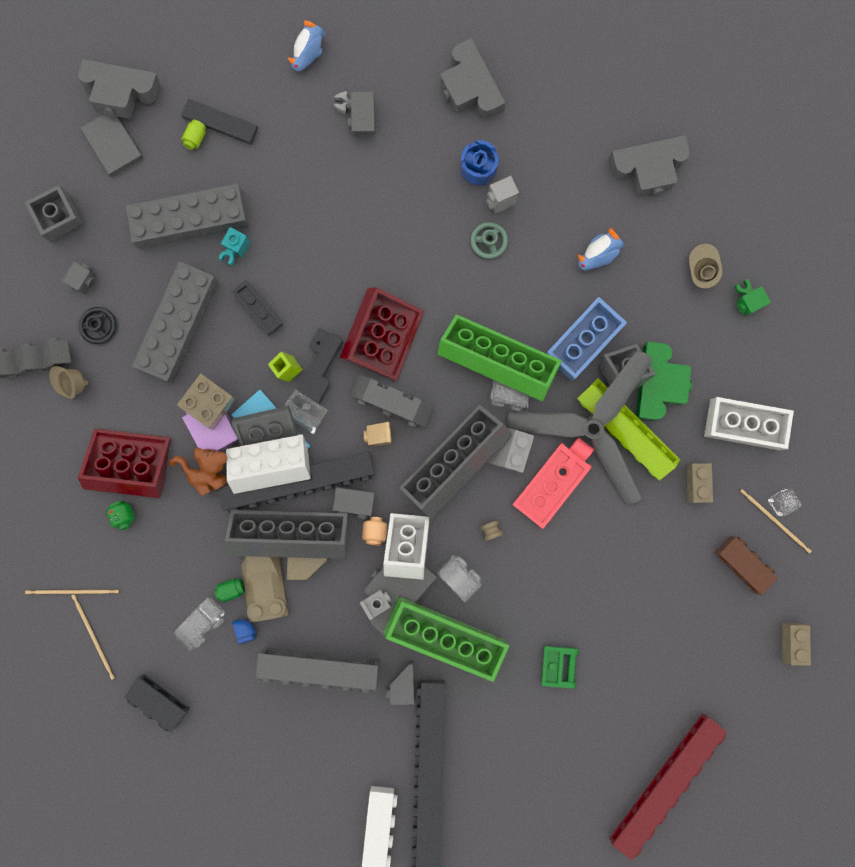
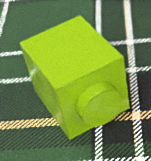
(285, 367)

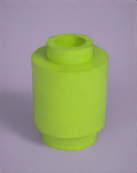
(193, 135)

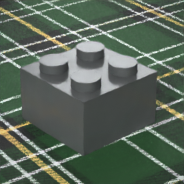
(54, 213)

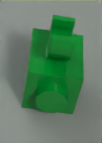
(752, 299)

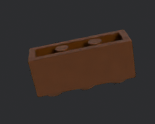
(746, 565)

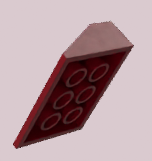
(382, 333)
(125, 463)

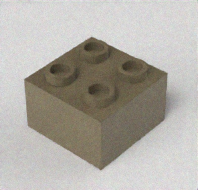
(206, 402)

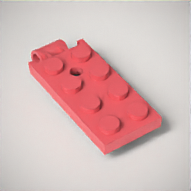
(549, 488)

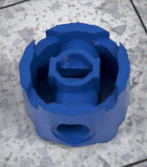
(479, 162)

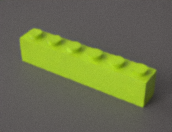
(633, 434)

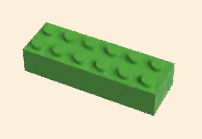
(499, 357)
(445, 639)

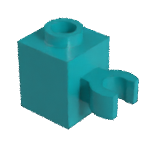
(234, 244)

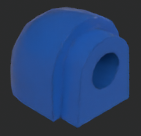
(244, 631)

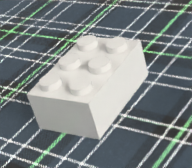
(406, 546)

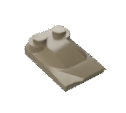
(264, 588)

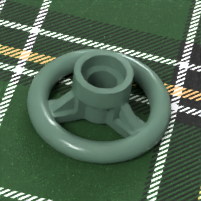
(489, 233)

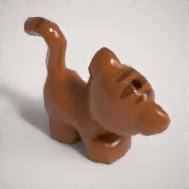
(206, 477)

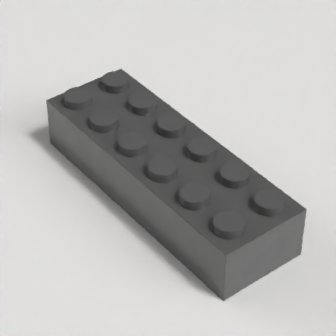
(187, 216)
(175, 322)
(455, 461)
(287, 534)
(318, 669)

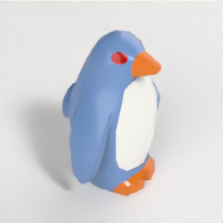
(307, 46)
(601, 251)

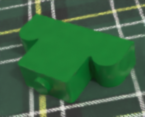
(668, 386)

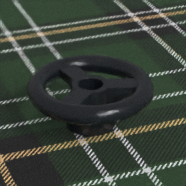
(92, 320)

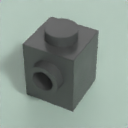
(80, 277)

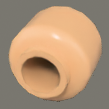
(374, 531)

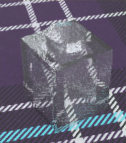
(785, 502)

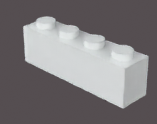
(378, 827)

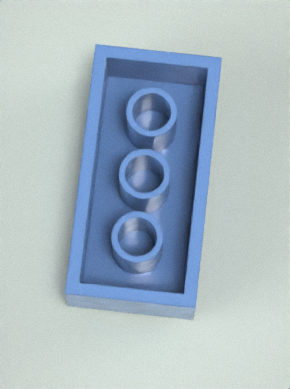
(586, 338)

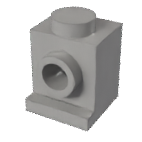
(372, 611)

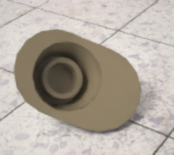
(705, 266)
(67, 381)

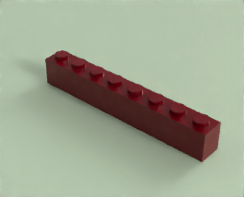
(667, 786)

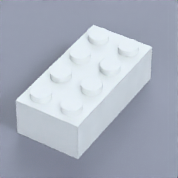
(749, 423)
(267, 464)

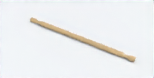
(775, 521)
(71, 591)
(93, 636)

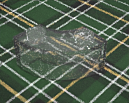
(199, 623)

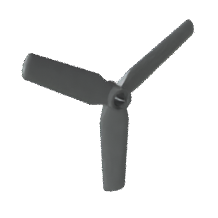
(575, 425)

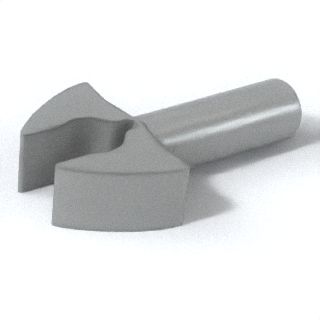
(341, 97)

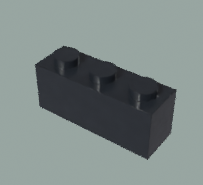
(156, 703)

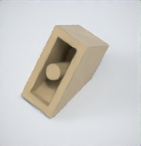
(378, 434)

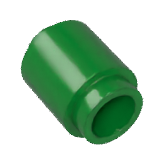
(229, 590)

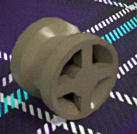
(491, 530)

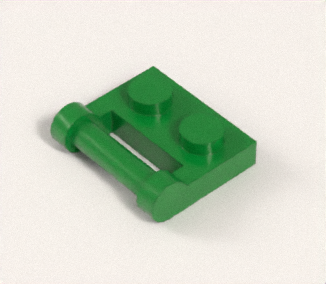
(553, 666)

